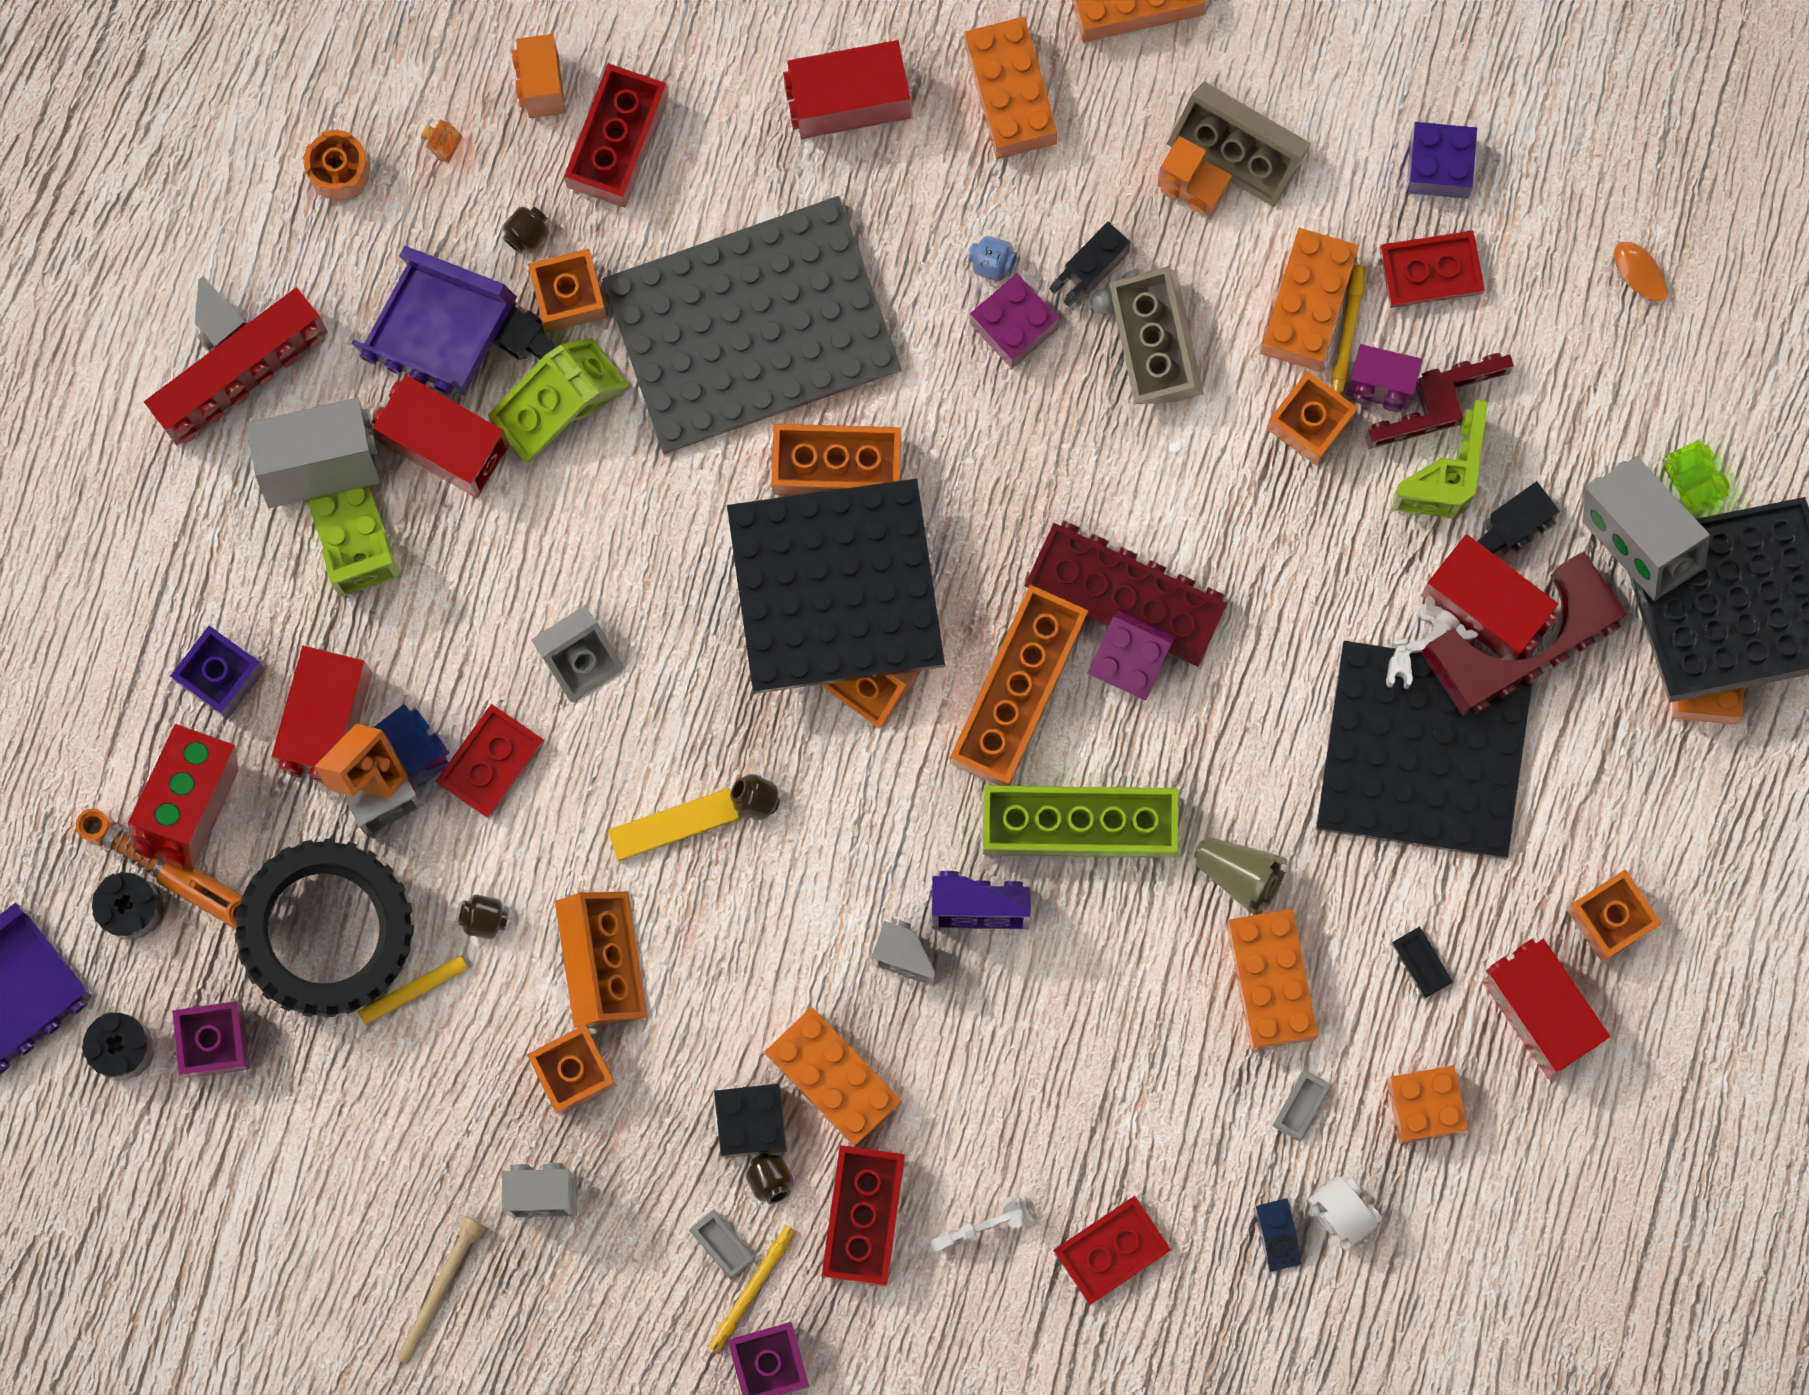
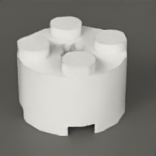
(1344, 1212)

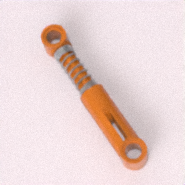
(183, 882)

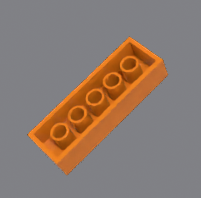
(1018, 687)

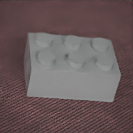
(539, 1192)

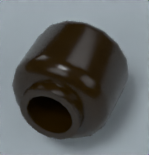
(525, 229)
(755, 797)
(482, 916)
(769, 1178)

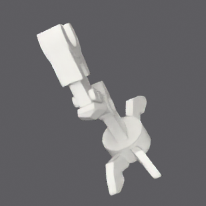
(1443, 622)
(1017, 1217)

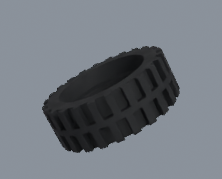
(332, 859)

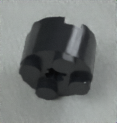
(132, 923)
(99, 1047)

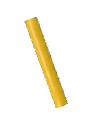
(413, 990)

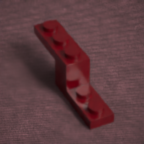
(1439, 400)

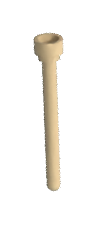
(468, 1233)

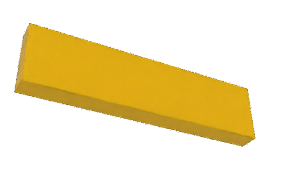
(673, 824)

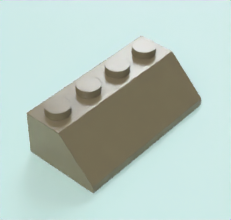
(1241, 142)
(1156, 337)

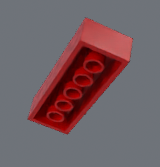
(237, 367)

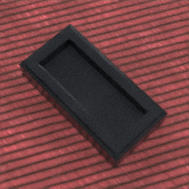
(1421, 962)

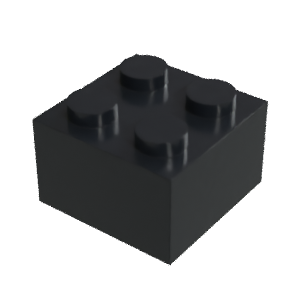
(750, 1121)

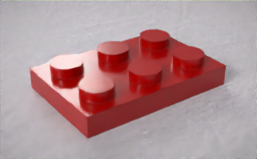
(1431, 269)
(489, 761)
(1112, 1250)

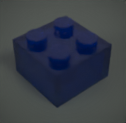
(417, 751)

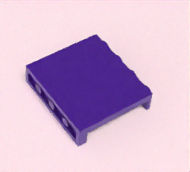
(437, 323)
(34, 986)

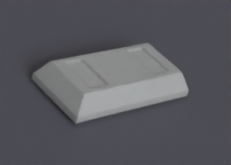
(1302, 1105)
(722, 1244)

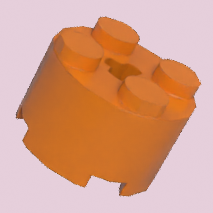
(340, 182)

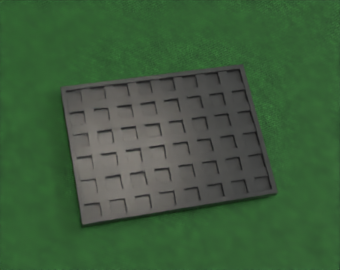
(751, 324)

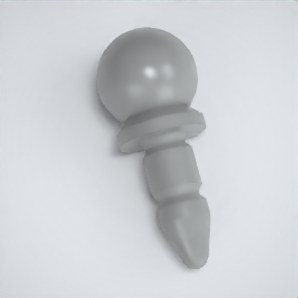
(1102, 299)

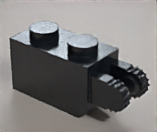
(1093, 262)
(523, 335)
(1519, 519)

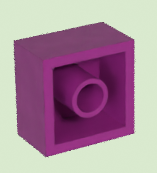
(1014, 320)
(1383, 378)
(1131, 655)
(211, 1039)
(769, 1361)

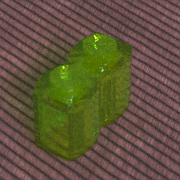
(1695, 477)

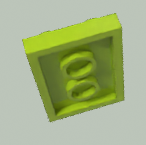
(556, 391)
(1430, 488)
(353, 540)

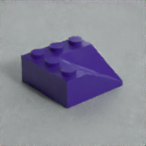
(977, 904)

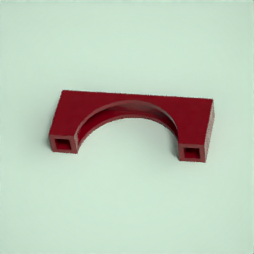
(1477, 678)

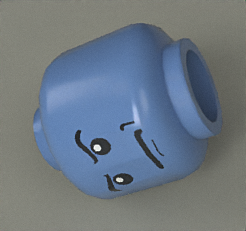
(992, 258)

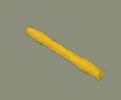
(1354, 295)
(775, 1253)

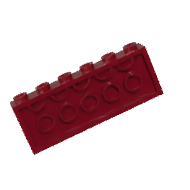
(1113, 581)

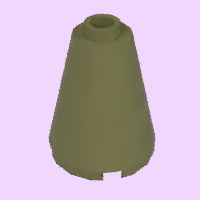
(1242, 871)

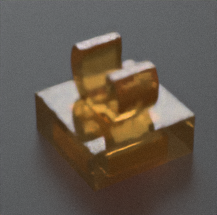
(442, 140)

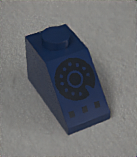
(1277, 1234)

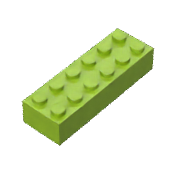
(1080, 821)

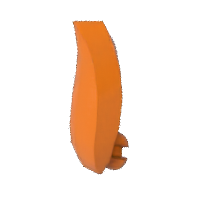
(1640, 271)

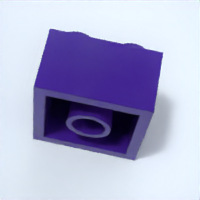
(1441, 160)
(217, 672)

